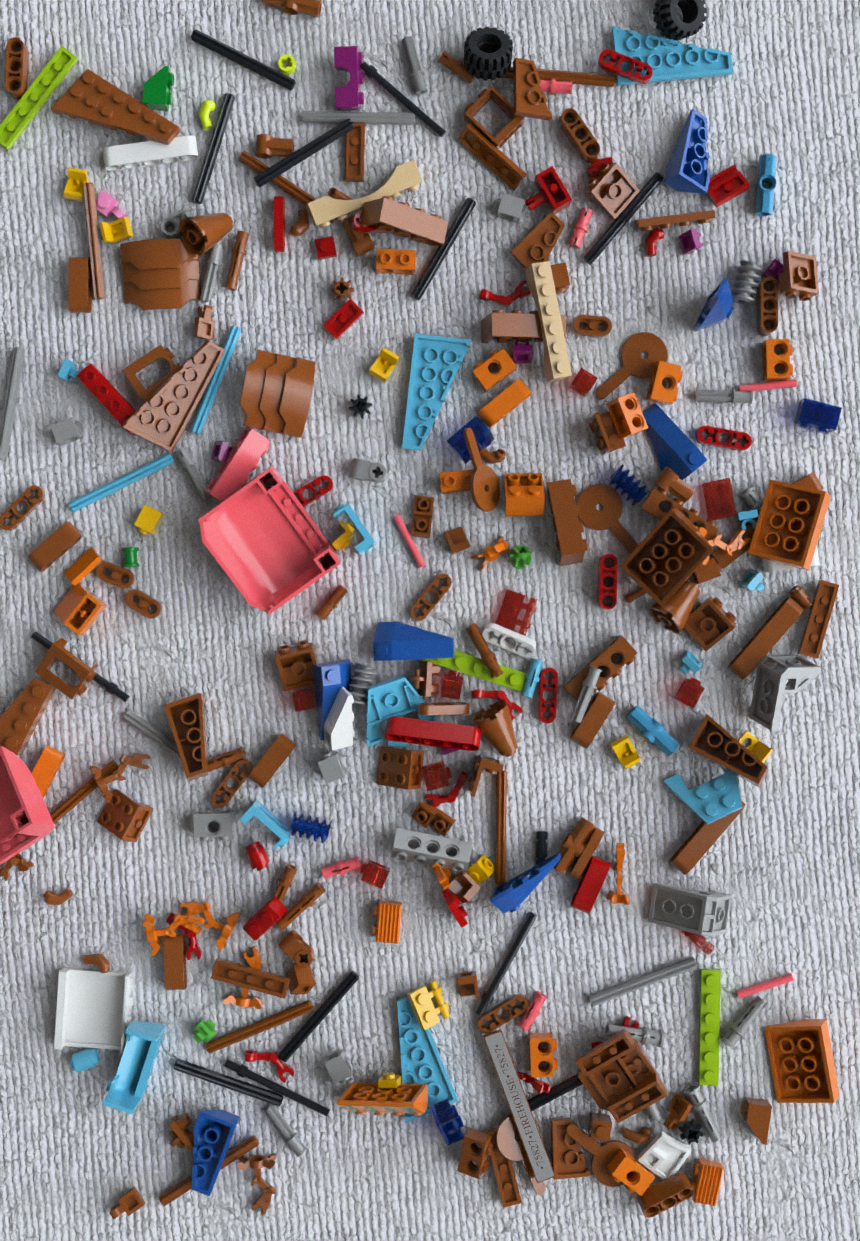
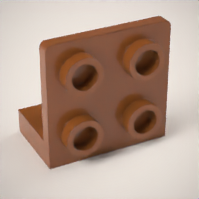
(606, 432)
(491, 766)
(400, 768)
(124, 816)

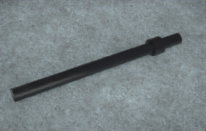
(371, 72)
(111, 688)
(487, 996)
(243, 1070)

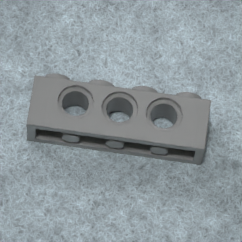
(439, 845)

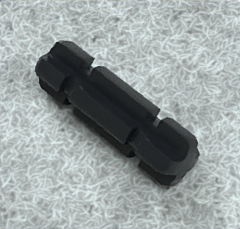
(541, 846)

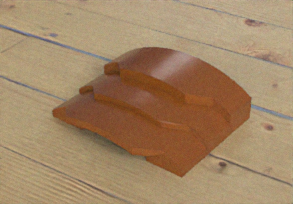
(159, 274)
(277, 393)
(620, 1076)

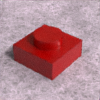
(325, 248)

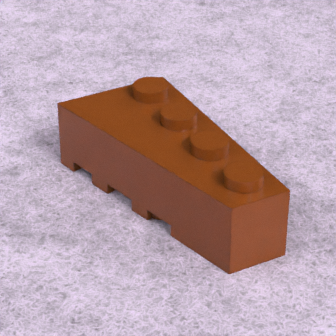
(566, 522)
(189, 732)
(720, 748)

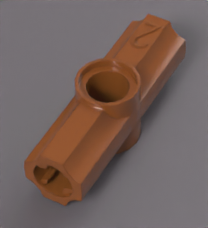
(293, 7)
(574, 844)

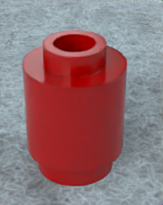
(257, 856)

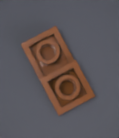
(422, 516)
(437, 819)

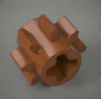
(338, 285)

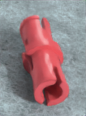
(556, 86)
(580, 228)
(341, 867)
(532, 1011)

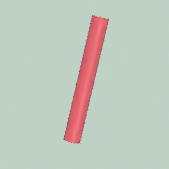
(768, 385)
(409, 541)
(764, 986)

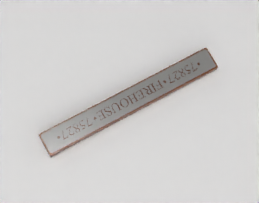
(519, 1106)

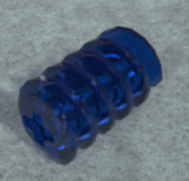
(628, 485)
(310, 827)

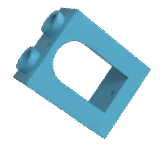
(368, 542)
(269, 820)

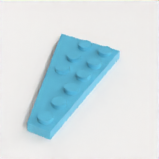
(668, 58)
(431, 376)
(421, 1059)

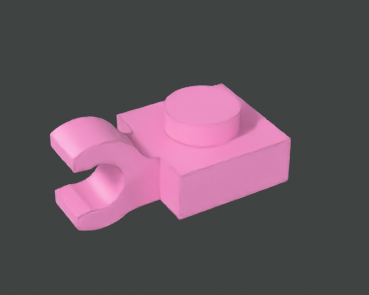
(108, 205)

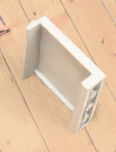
(93, 1008)

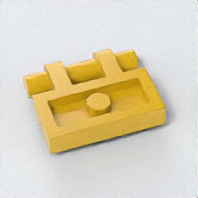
(423, 1007)

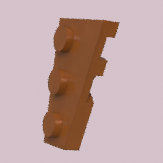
(527, 93)
(539, 242)
(566, 1152)

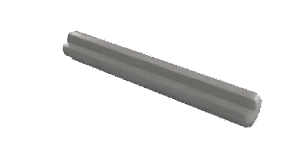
(151, 732)

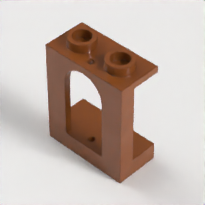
(131, 370)
(84, 672)

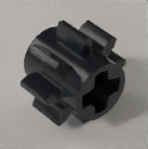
(364, 403)
(693, 1137)

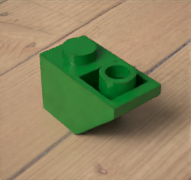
(157, 90)

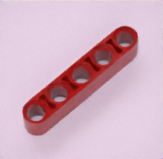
(433, 733)

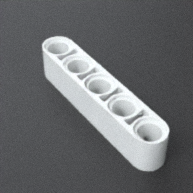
(149, 153)

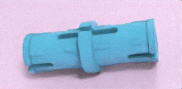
(528, 689)

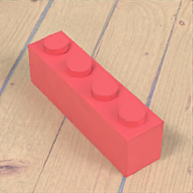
(238, 464)

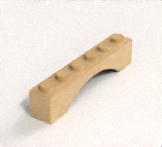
(327, 208)
(543, 290)

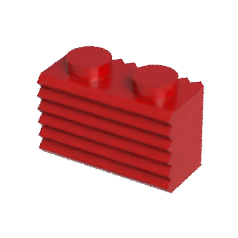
(264, 918)

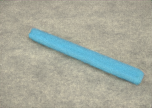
(215, 381)
(121, 482)

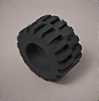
(670, 23)
(488, 53)

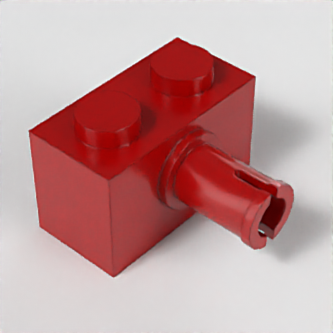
(550, 192)

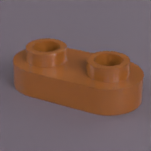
(592, 324)
(116, 575)
(143, 604)

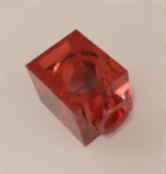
(583, 382)
(452, 685)
(689, 692)
(304, 699)
(436, 775)
(374, 873)

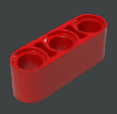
(609, 572)
(590, 884)

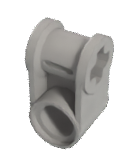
(175, 220)
(365, 470)

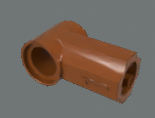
(269, 146)
(360, 241)
(671, 482)

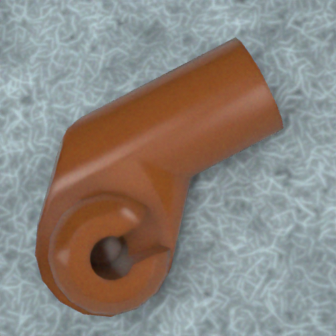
(336, 194)
(302, 225)
(494, 456)
(57, 899)
(99, 960)
(638, 1137)

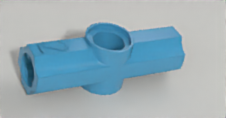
(765, 196)
(652, 730)

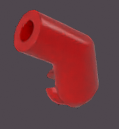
(593, 170)
(655, 235)

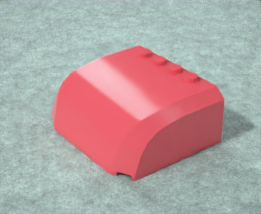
(267, 542)
(22, 807)

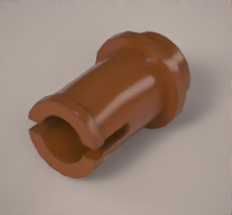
(803, 599)

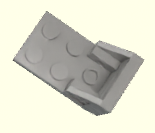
(771, 685)
(690, 911)

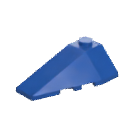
(688, 162)
(716, 307)
(671, 444)
(408, 642)
(328, 680)
(516, 890)
(211, 1142)

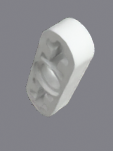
(494, 639)

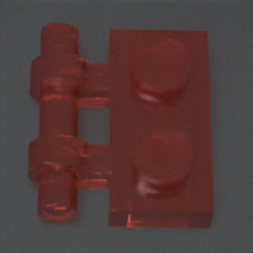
(510, 610)

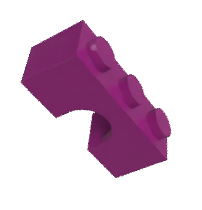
(349, 96)

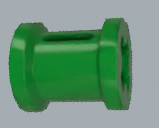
(130, 557)

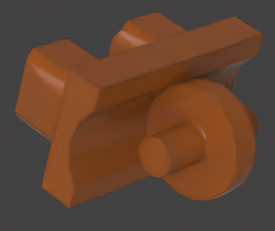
(423, 678)
(180, 1133)

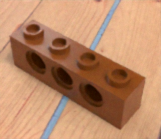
(655, 497)
(627, 656)

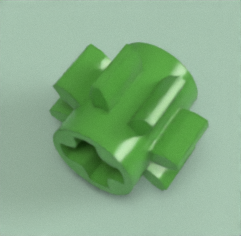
(519, 557)
(204, 1031)

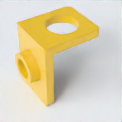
(756, 747)

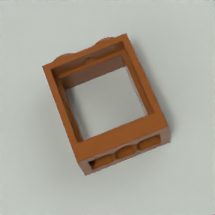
(508, 131)

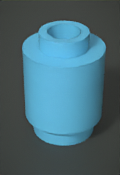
(84, 1059)

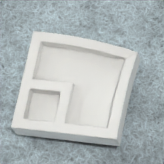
(664, 1155)

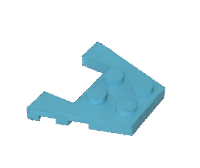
(388, 700)
(711, 799)

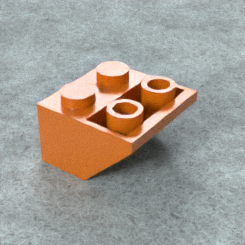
(524, 494)
(79, 609)

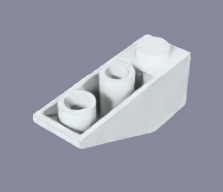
(338, 725)

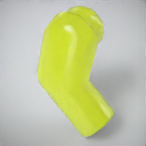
(206, 107)

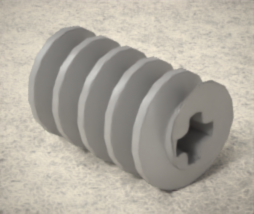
(745, 282)
(361, 682)

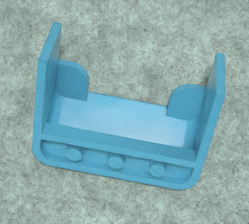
(135, 1066)

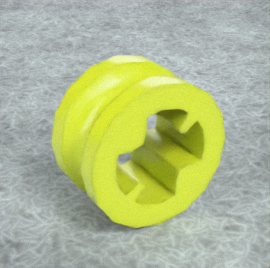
(285, 58)

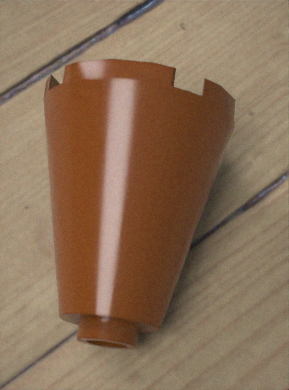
(204, 231)
(677, 608)
(497, 728)

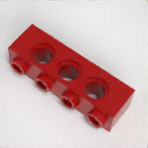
(106, 394)

